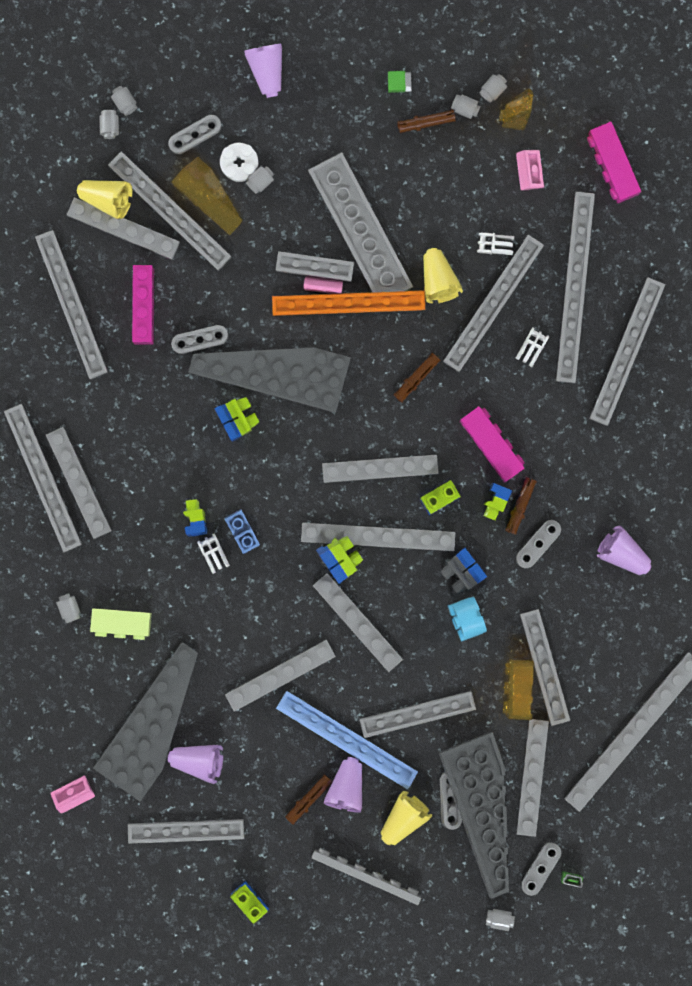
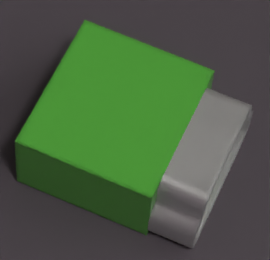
(399, 81)
(572, 879)

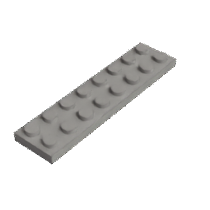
(359, 226)

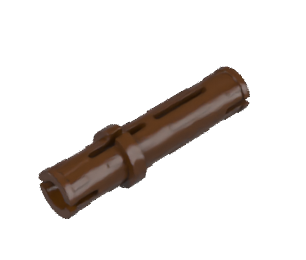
(426, 121)
(413, 381)
(517, 513)
(303, 805)

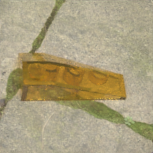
(517, 111)
(204, 190)

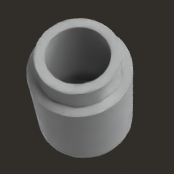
(493, 88)
(124, 100)
(465, 106)
(109, 124)
(260, 179)
(68, 608)
(500, 919)

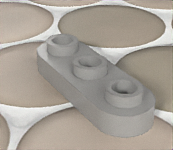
(201, 128)
(190, 339)
(530, 547)
(448, 809)
(545, 860)

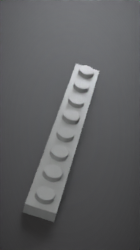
(169, 211)
(493, 303)
(71, 304)
(627, 351)
(42, 478)
(379, 536)

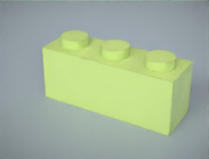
(120, 623)

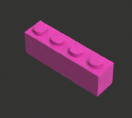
(614, 162)
(143, 304)
(492, 444)

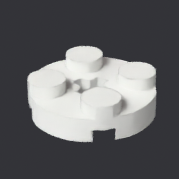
(232, 170)

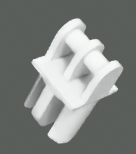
(495, 244)
(533, 345)
(208, 541)

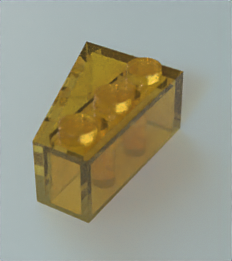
(518, 689)

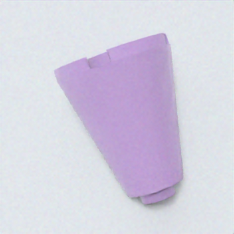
(266, 68)
(624, 552)
(198, 761)
(346, 787)

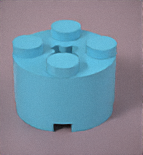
(467, 618)

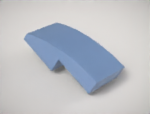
(242, 531)

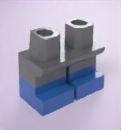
(458, 564)

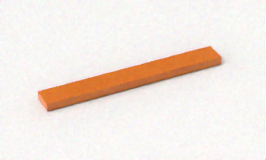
(348, 303)

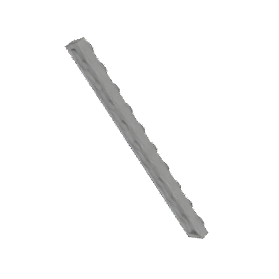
(575, 287)
(631, 734)

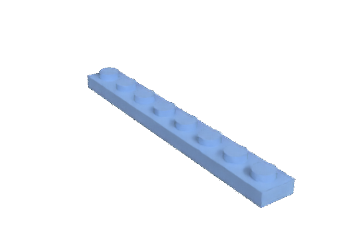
(347, 740)

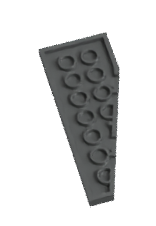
(295, 374)
(144, 741)
(479, 791)

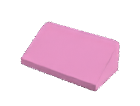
(530, 169)
(323, 285)
(72, 794)

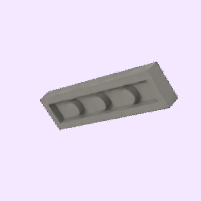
(314, 266)

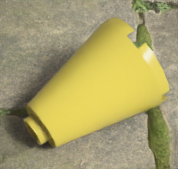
(107, 196)
(439, 278)
(404, 819)

